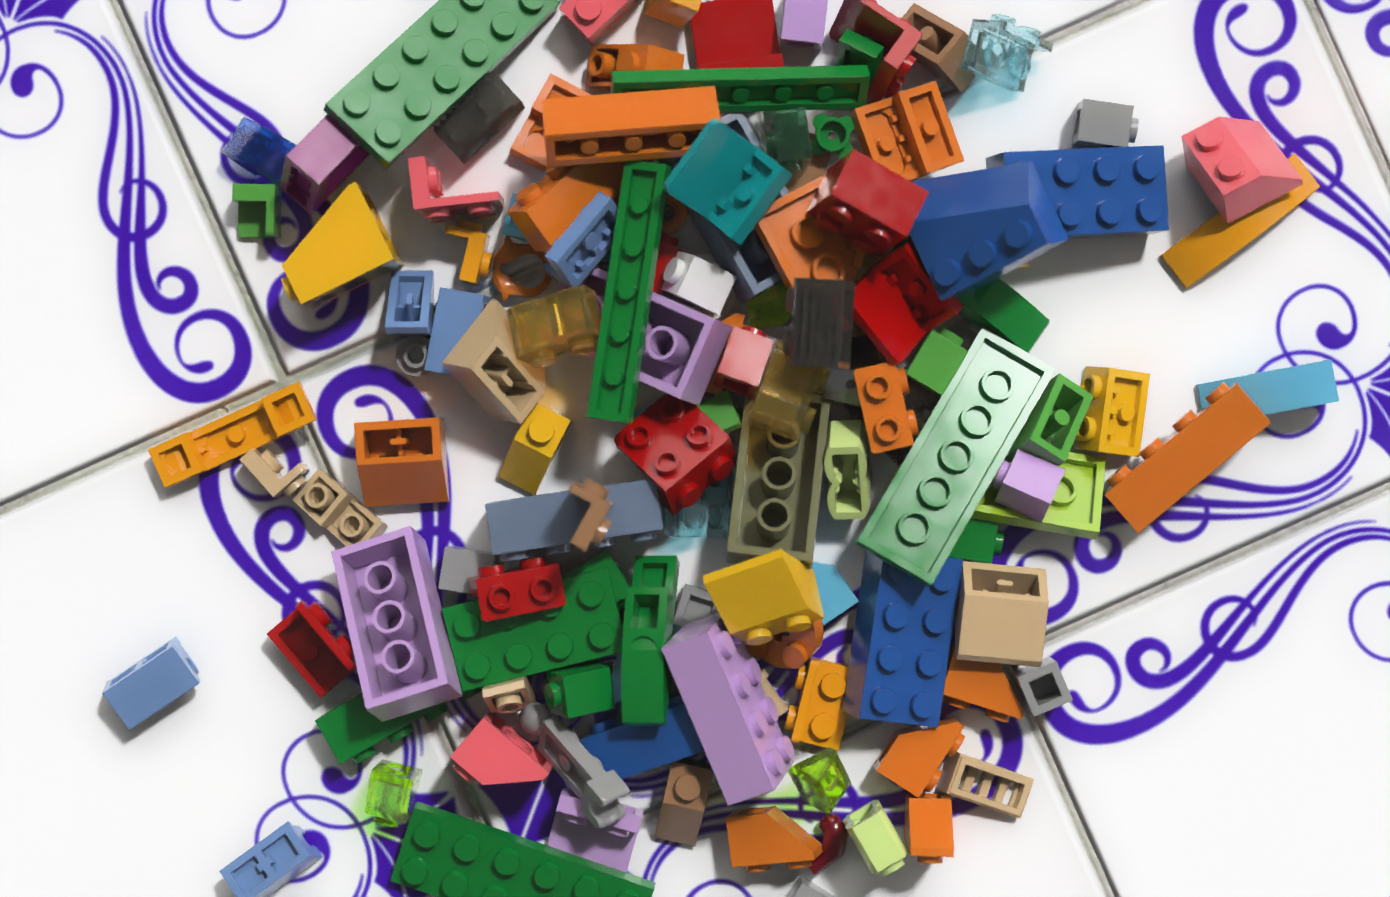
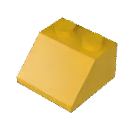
(765, 597)

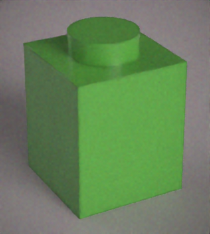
(936, 361)

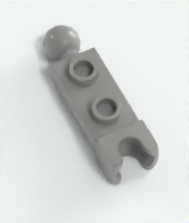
(576, 765)

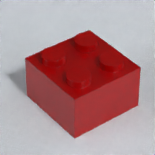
(866, 203)

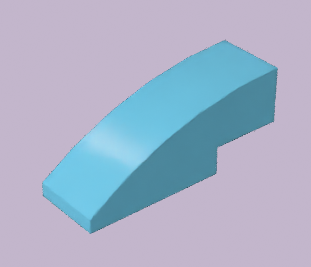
(1283, 387)

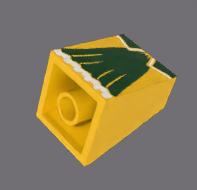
(340, 251)

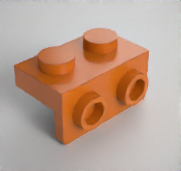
(883, 407)

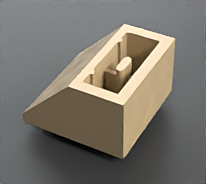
(489, 369)
(1001, 614)

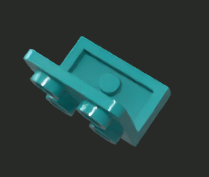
(727, 180)

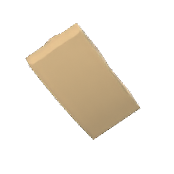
(338, 510)
(509, 695)

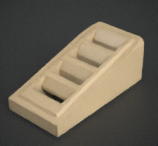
(952, 774)

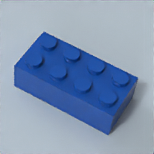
(1101, 188)
(901, 644)

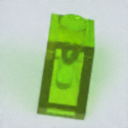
(392, 792)

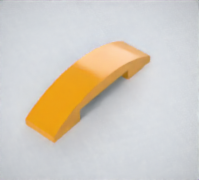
(1217, 241)
(233, 435)

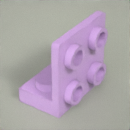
(578, 836)

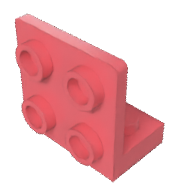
(428, 184)

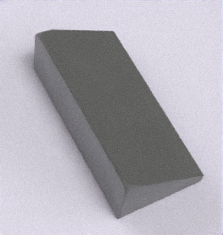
(841, 383)

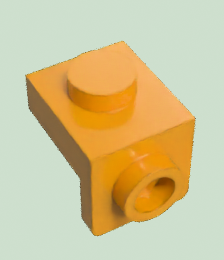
(476, 260)

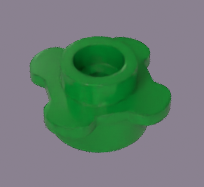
(825, 125)

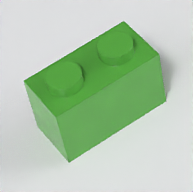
(1053, 421)

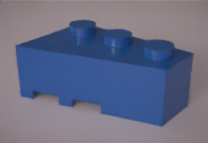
(642, 748)

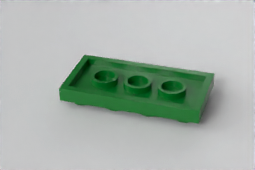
(539, 640)

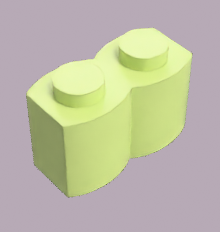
(847, 469)
(876, 838)

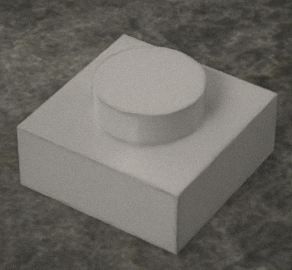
(693, 605)

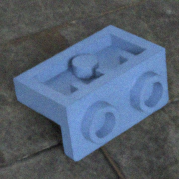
(583, 242)

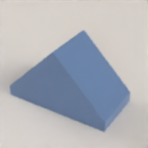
(410, 303)

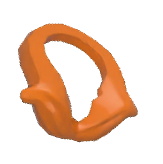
(502, 282)

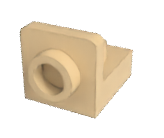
(267, 471)

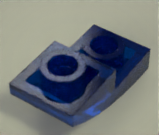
(258, 149)

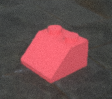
(1238, 165)
(498, 754)

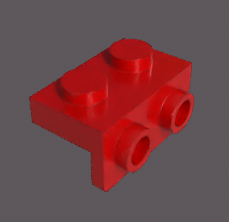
(519, 590)

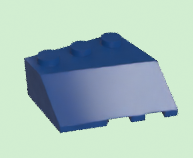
(983, 226)

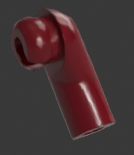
(833, 842)

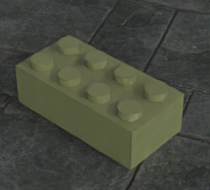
(777, 489)

